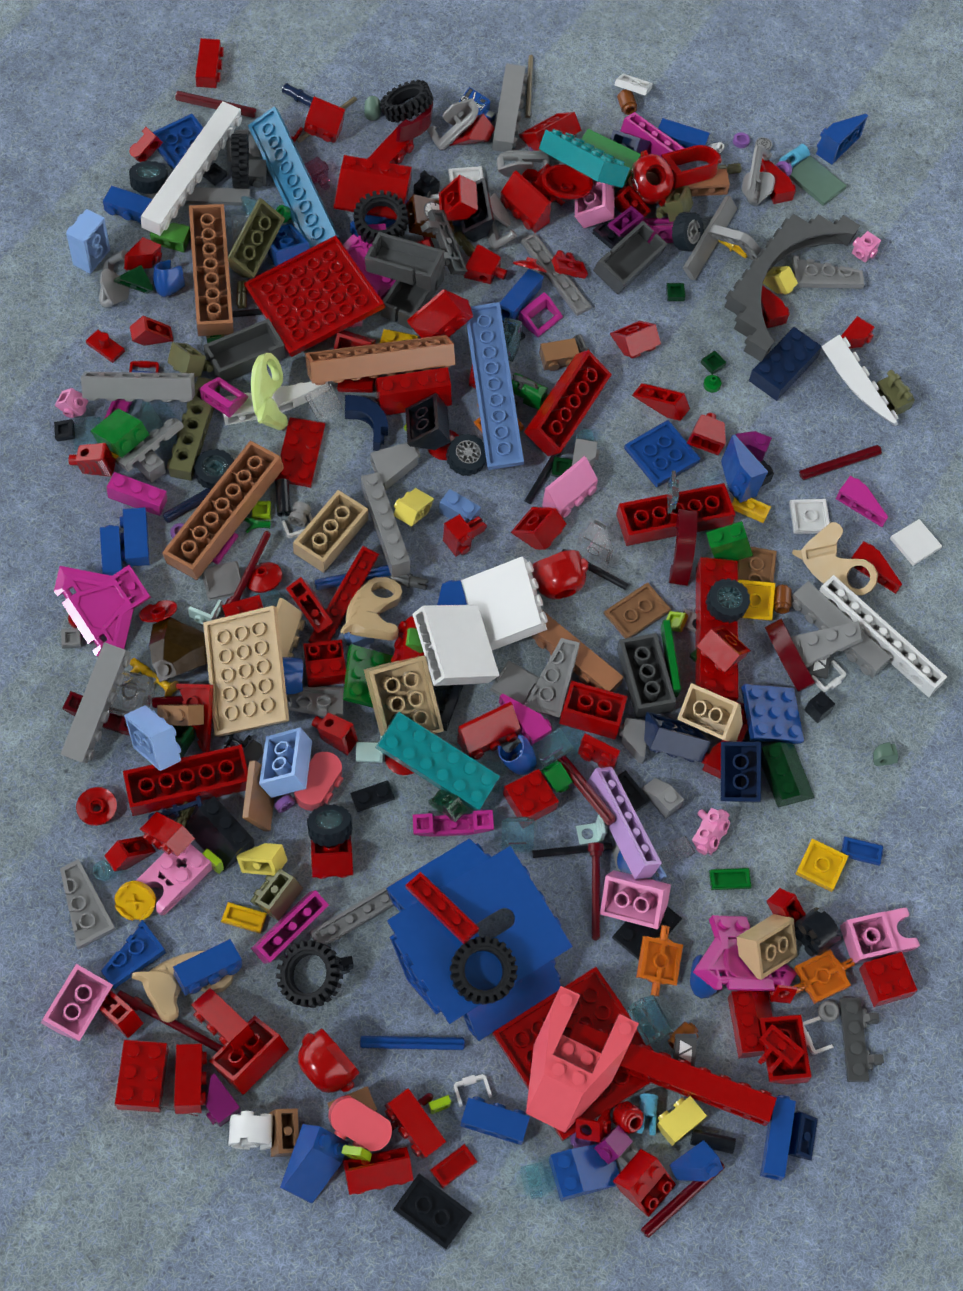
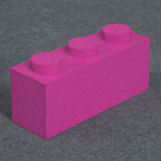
(136, 493)

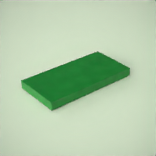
(612, 148)

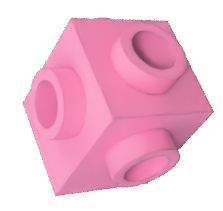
(866, 246)
(71, 403)

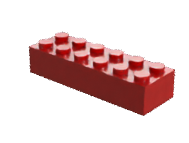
(567, 403)
(650, 521)
(202, 775)

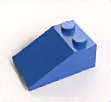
(840, 137)
(287, 244)
(742, 470)
(312, 1162)
(581, 1172)

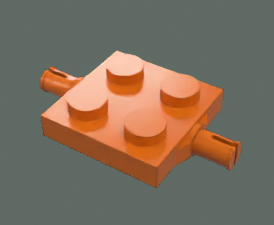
(659, 960)
(823, 976)

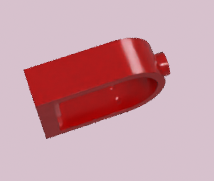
(691, 154)

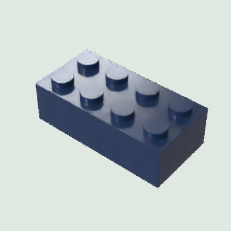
(785, 363)

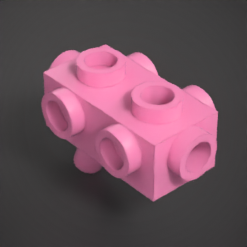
(712, 828)

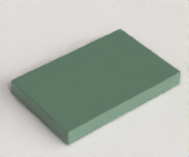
(817, 180)

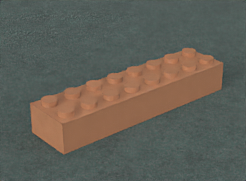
(210, 270)
(380, 359)
(223, 510)

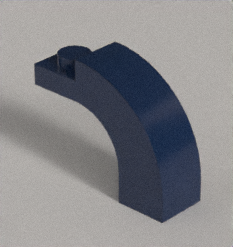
(368, 411)

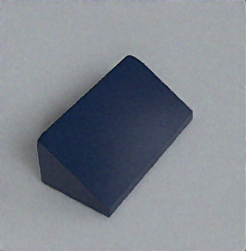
(803, 1136)

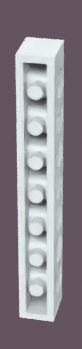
(903, 654)

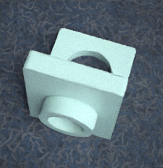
(200, 616)
(368, 753)
(599, 830)

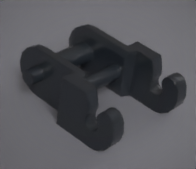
(244, 743)

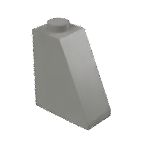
(394, 462)

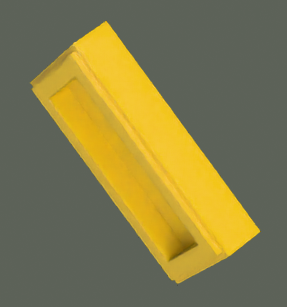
(244, 917)

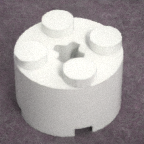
(251, 1131)

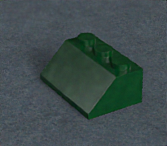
(785, 774)

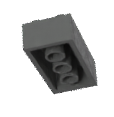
(646, 675)

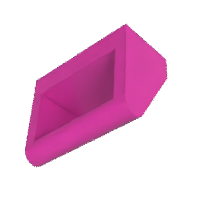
(663, 231)
(532, 309)
(218, 401)

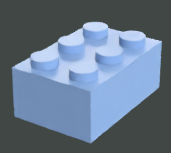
(88, 241)
(153, 737)
(285, 762)

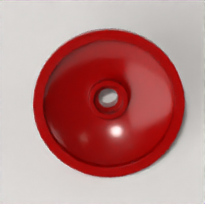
(566, 182)

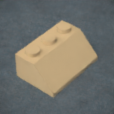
(290, 622)
(711, 713)
(768, 945)

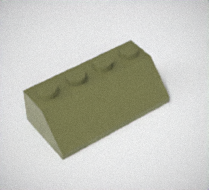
(255, 239)

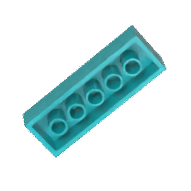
(584, 157)
(437, 761)

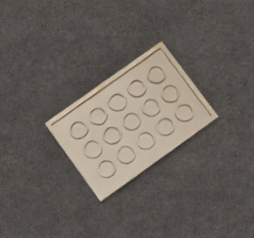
(246, 671)

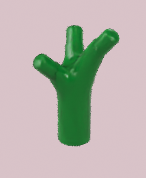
(256, 524)

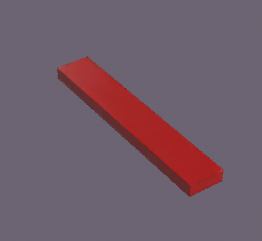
(349, 586)

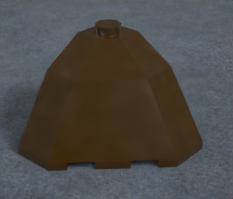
(176, 648)

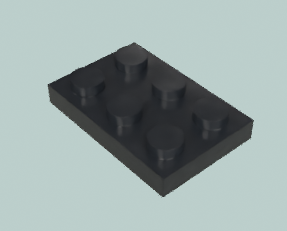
(631, 934)
(432, 1211)

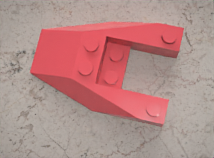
(568, 1074)

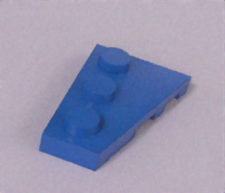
(136, 954)

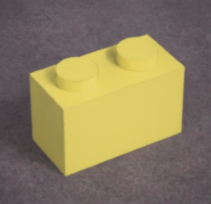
(413, 506)
(680, 1120)

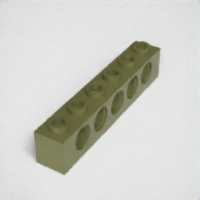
(185, 468)

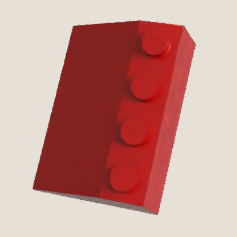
(364, 176)

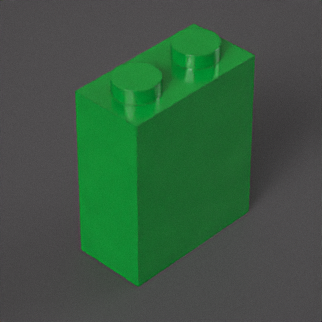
(120, 432)
(730, 542)

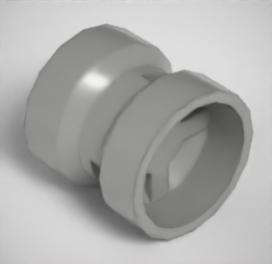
(299, 514)

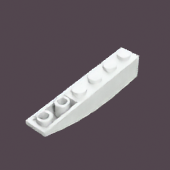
(856, 377)
(285, 397)

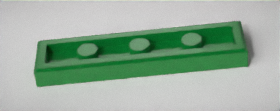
(670, 656)

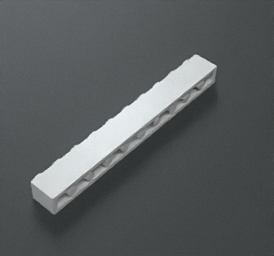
(191, 169)

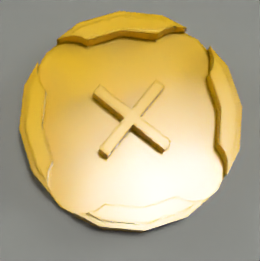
(135, 900)

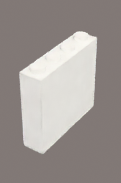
(507, 602)
(455, 644)

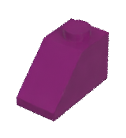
(626, 222)
(755, 443)
(220, 1103)

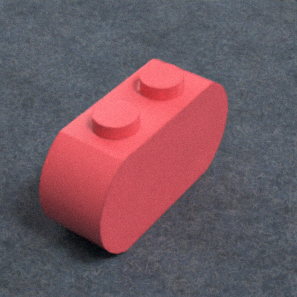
(323, 777)
(359, 1123)

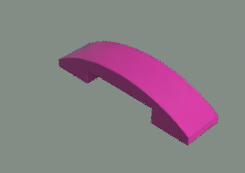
(467, 824)

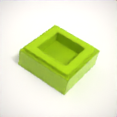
(262, 510)
(678, 620)
(216, 862)
(439, 1104)
(356, 1152)

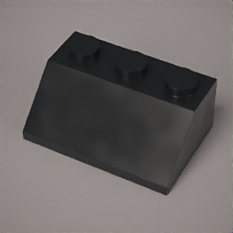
(480, 222)
(428, 423)
(219, 832)

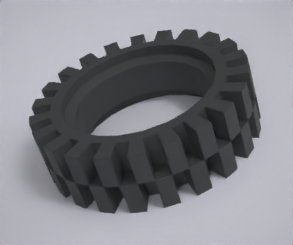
(392, 101)
(240, 161)
(380, 200)
(288, 966)
(508, 970)

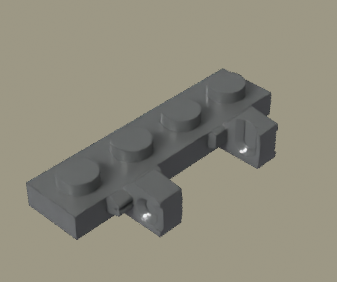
(440, 227)
(853, 1023)

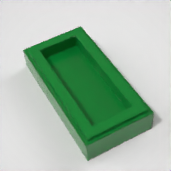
(730, 879)

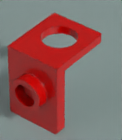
(782, 993)
(599, 1128)

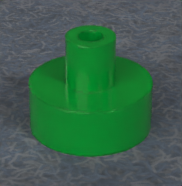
(285, 212)
(712, 383)

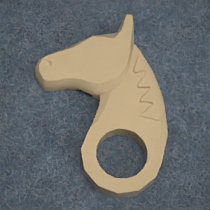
(823, 563)
(365, 608)
(164, 989)

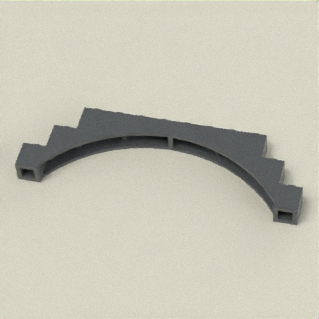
(793, 236)

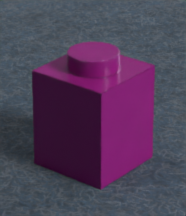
(613, 1145)

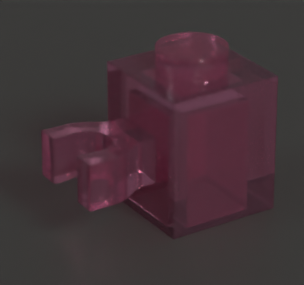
(318, 172)

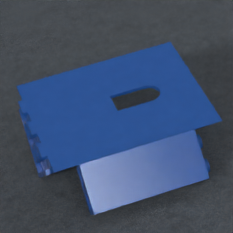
(478, 888)

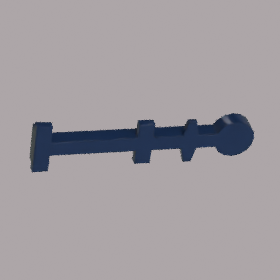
(176, 810)

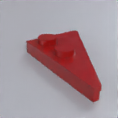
(202, 695)

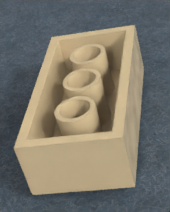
(330, 531)

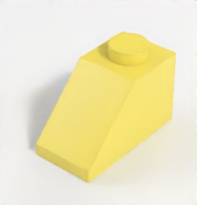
(780, 280)
(263, 859)

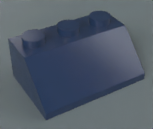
(675, 738)
(741, 772)

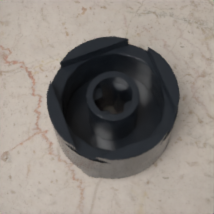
(816, 932)

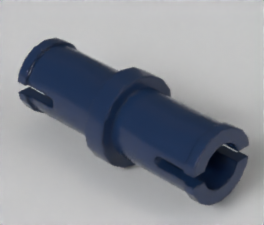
(297, 94)

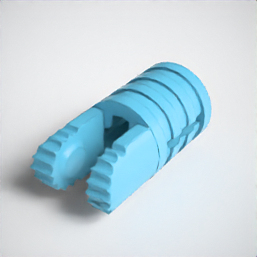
(796, 155)
(648, 1105)

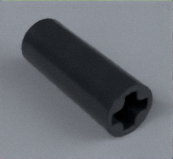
(282, 497)
(715, 1141)

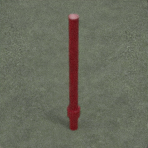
(137, 1004)

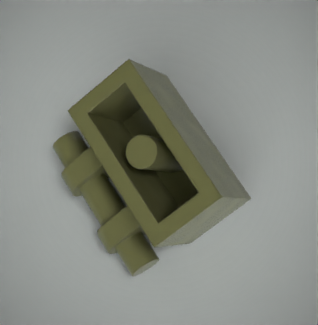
(677, 202)
(188, 360)
(896, 393)
(277, 894)

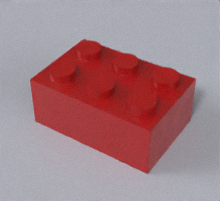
(141, 1076)

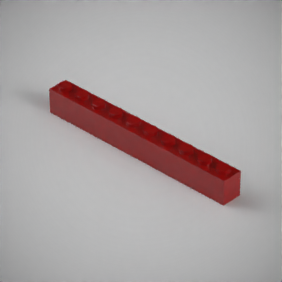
(684, 1078)

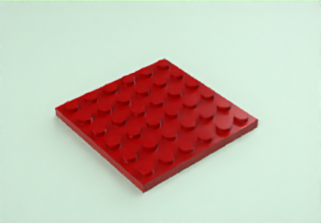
(314, 295)
(596, 1007)

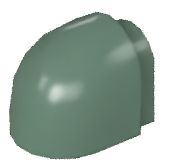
(372, 108)
(885, 754)

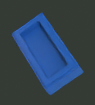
(862, 850)

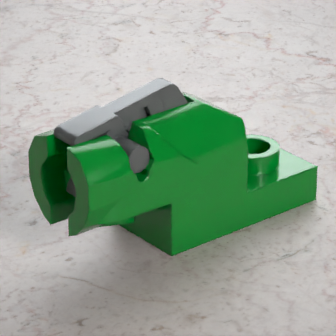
(531, 392)

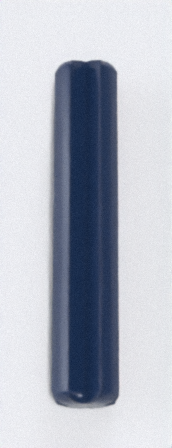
(185, 506)

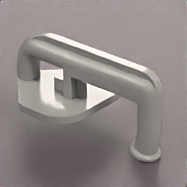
(459, 115)
(523, 159)
(758, 184)
(500, 214)
(112, 292)

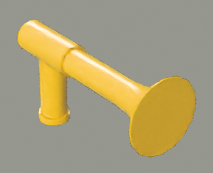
(169, 687)

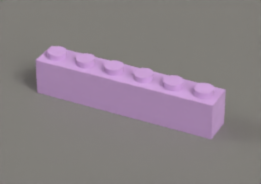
(627, 828)

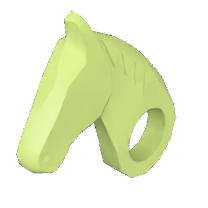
(263, 389)

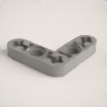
(736, 237)

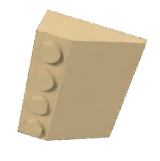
(406, 689)

